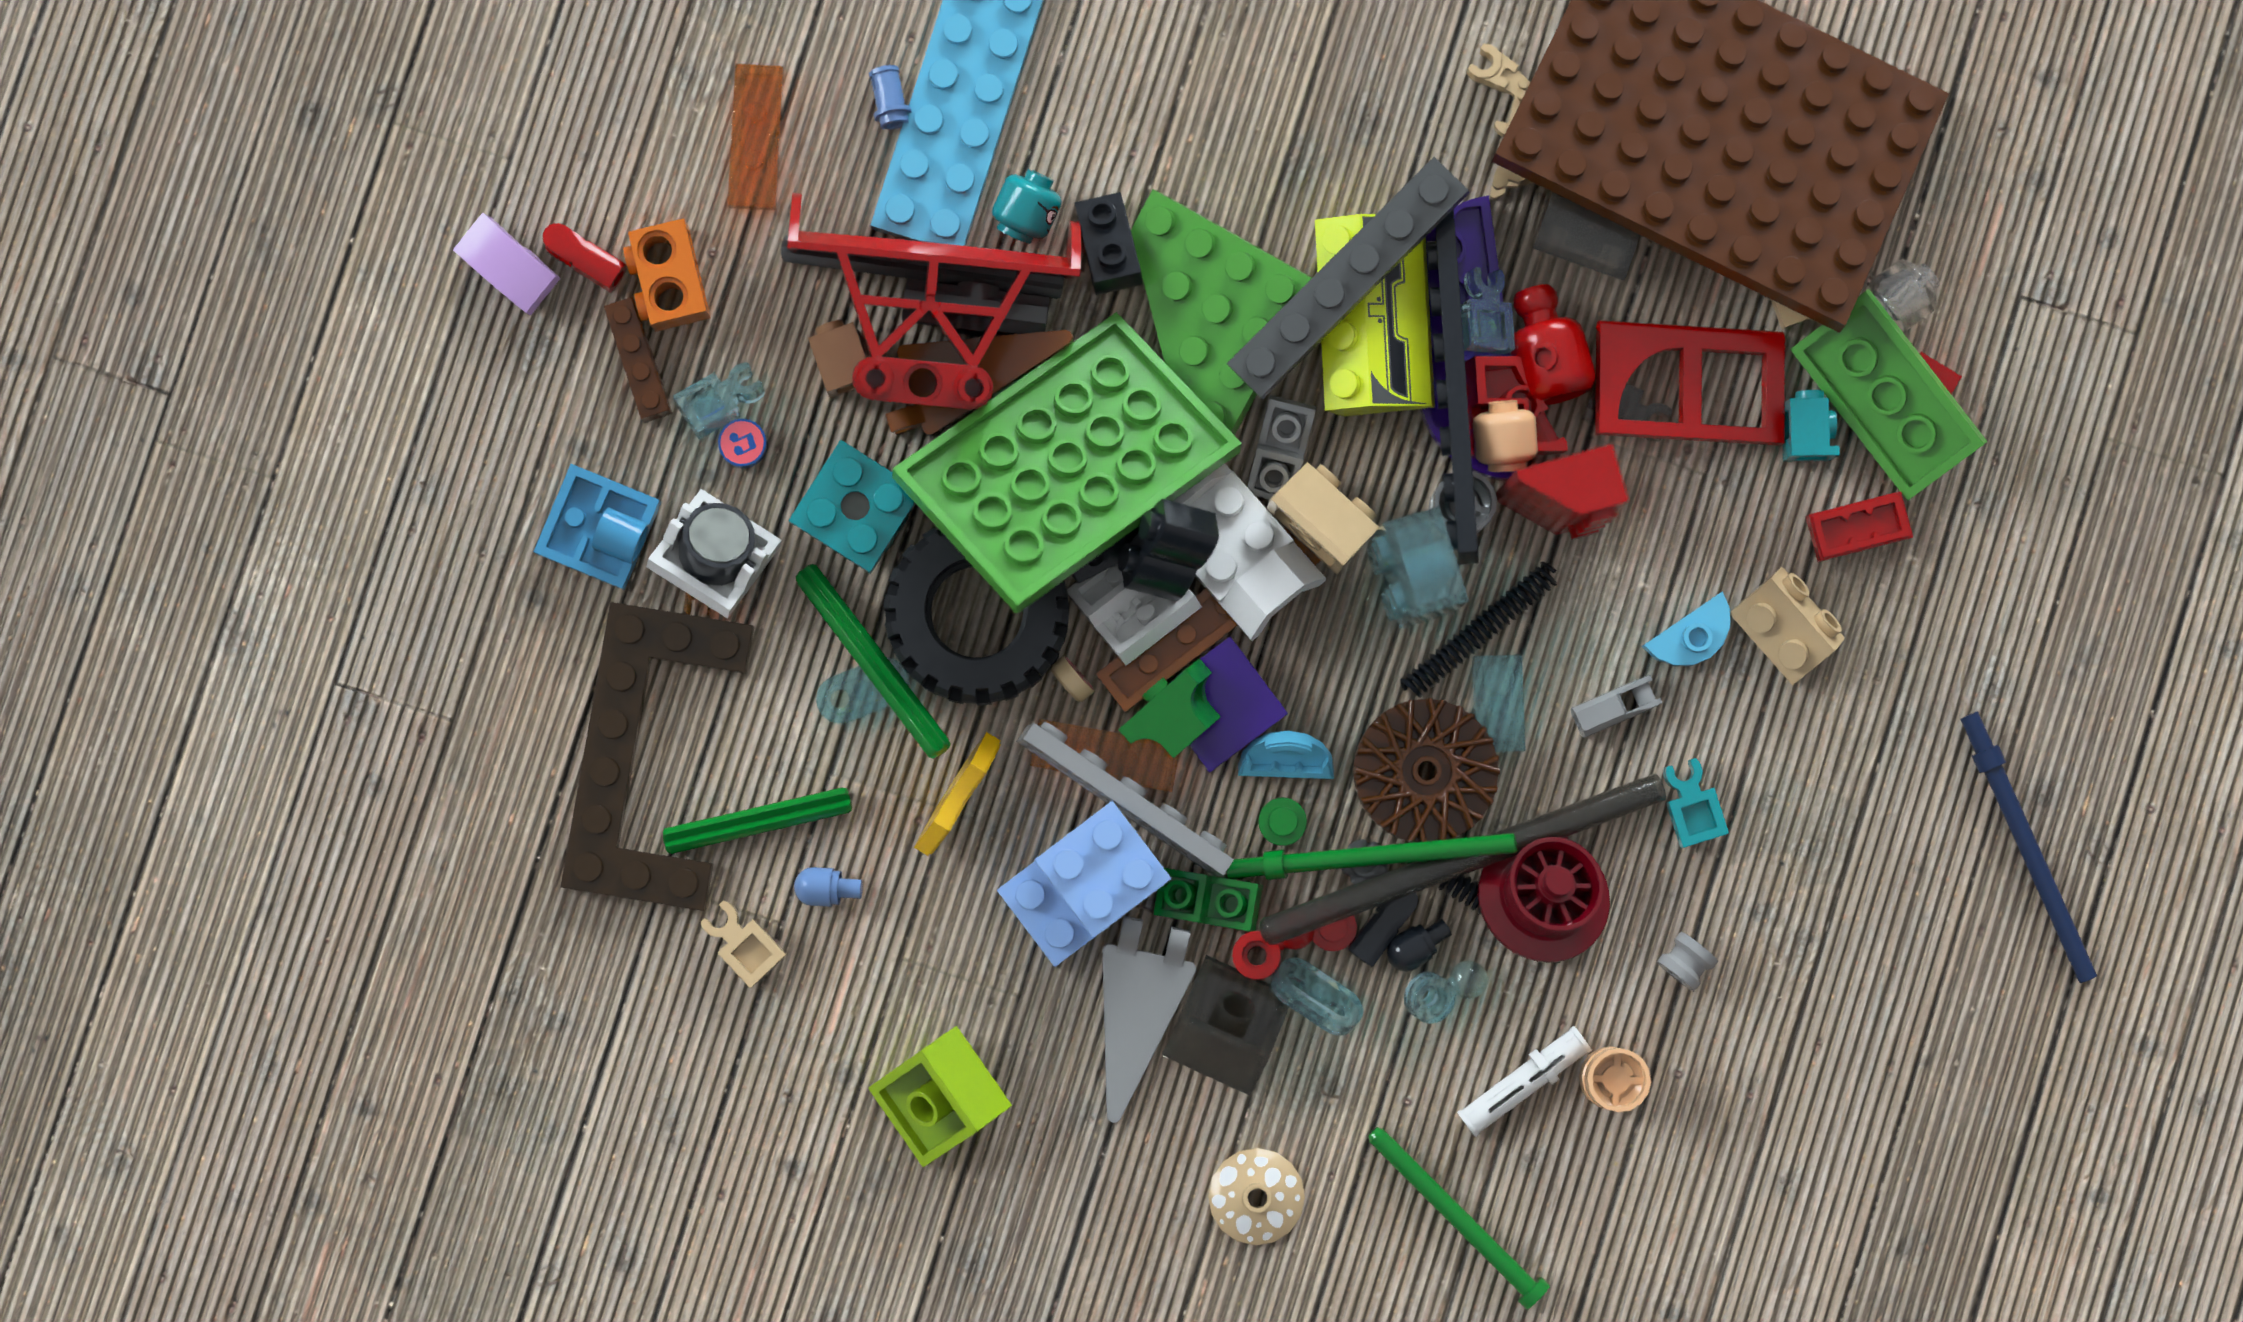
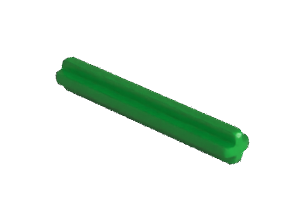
(757, 820)

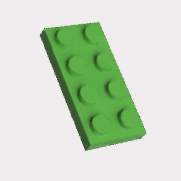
(1889, 396)

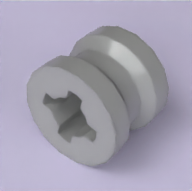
(1687, 961)

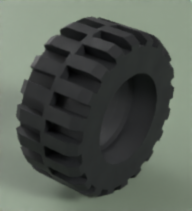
(950, 673)

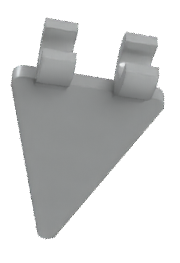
(1138, 1006)

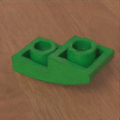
(1209, 900)

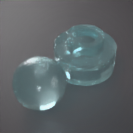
(1466, 980)

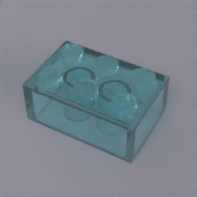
(1417, 568)

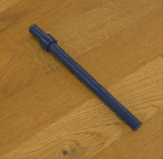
(1990, 761)

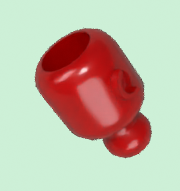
(1551, 348)

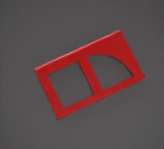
(1627, 344)

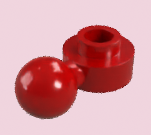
(1253, 939)

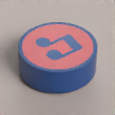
(742, 443)

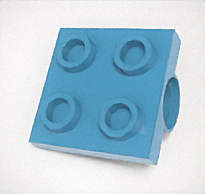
(597, 526)

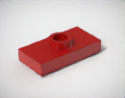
(1859, 526)

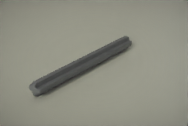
(1036, 283)

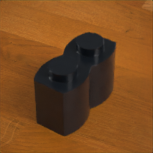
(1168, 549)

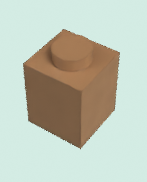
(836, 354)

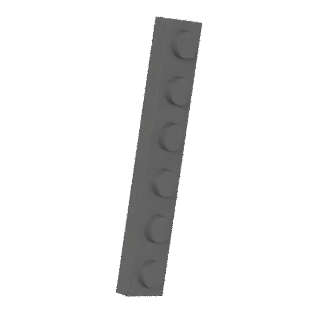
(1348, 278)

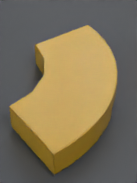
(958, 794)

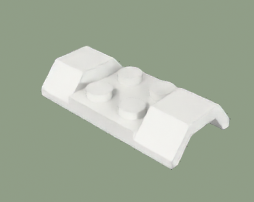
(1255, 559)

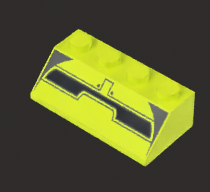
(1384, 346)

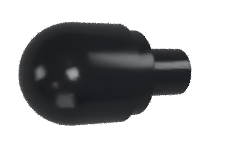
(1416, 945)

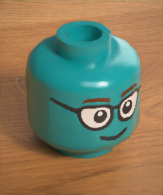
(1026, 206)

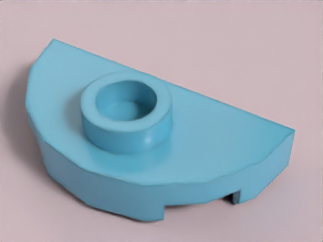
(1694, 636)
(1286, 755)

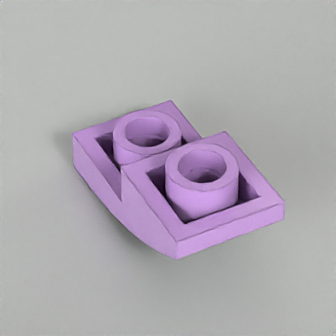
(506, 264)

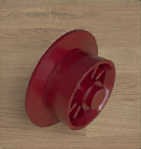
(1545, 900)

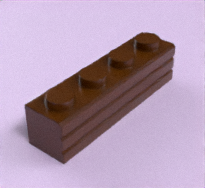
(638, 360)

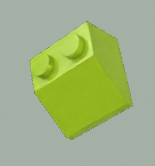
(940, 1096)

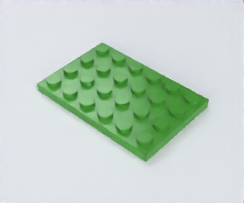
(1065, 461)

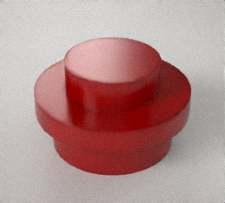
(1336, 935)

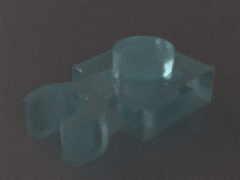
(1486, 320)
(714, 403)

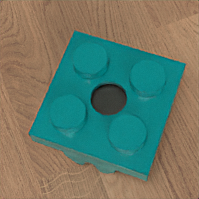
(854, 507)

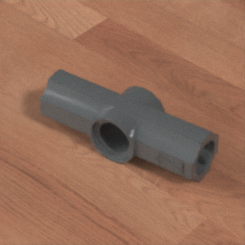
(1026, 314)

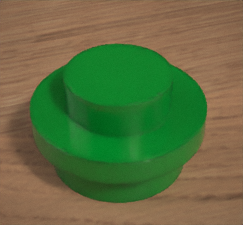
(1282, 821)

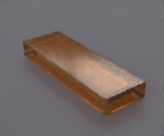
(755, 137)
(1141, 761)

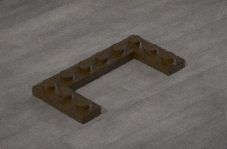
(593, 852)

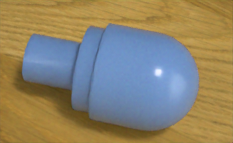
(825, 887)

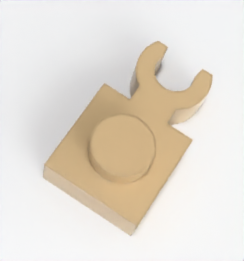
(747, 949)

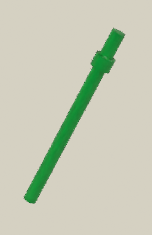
(1279, 864)

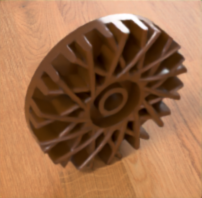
(1389, 777)

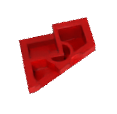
(1504, 379)

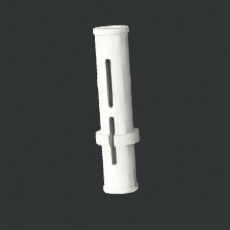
(1525, 1080)

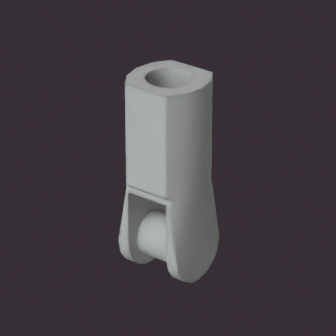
(1609, 708)

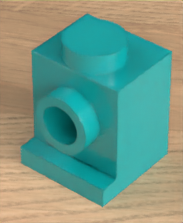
(1809, 428)

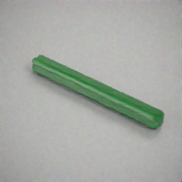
(873, 661)

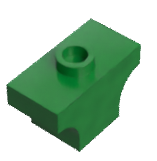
(1174, 711)

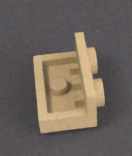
(1788, 625)

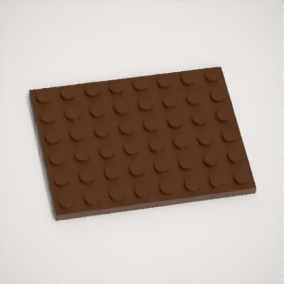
(1727, 140)

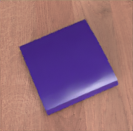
(1240, 699)

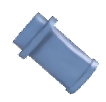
(889, 97)

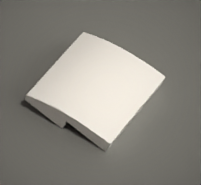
(1128, 618)

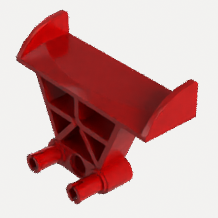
(956, 384)

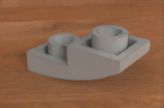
(1280, 445)

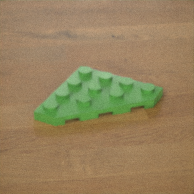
(1208, 298)

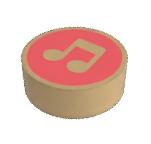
(1072, 679)

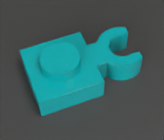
(1696, 812)

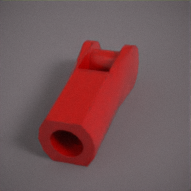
(583, 256)

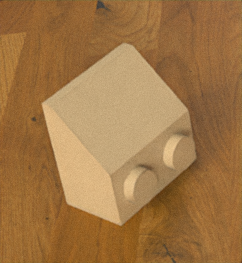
(1323, 516)

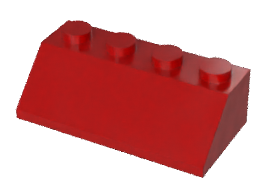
(1568, 493)

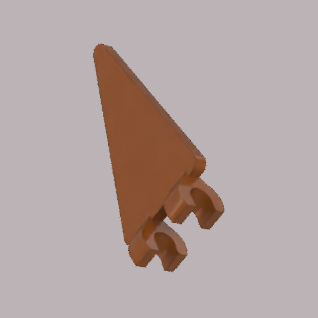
(1004, 360)

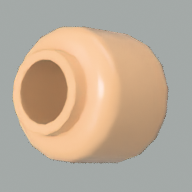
(1505, 436)

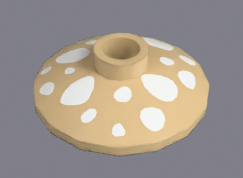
(1249, 1171)

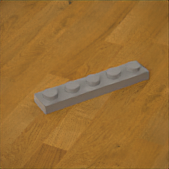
(1128, 796)

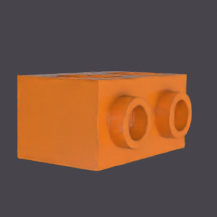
(678, 272)

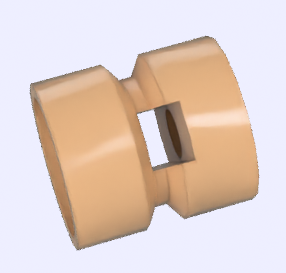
(1615, 1079)

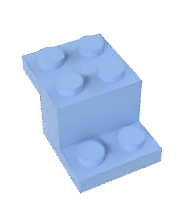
(1083, 883)

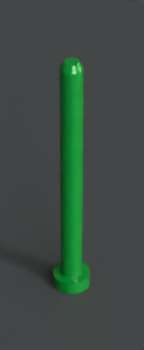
(1529, 1289)

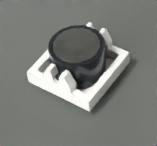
(713, 552)

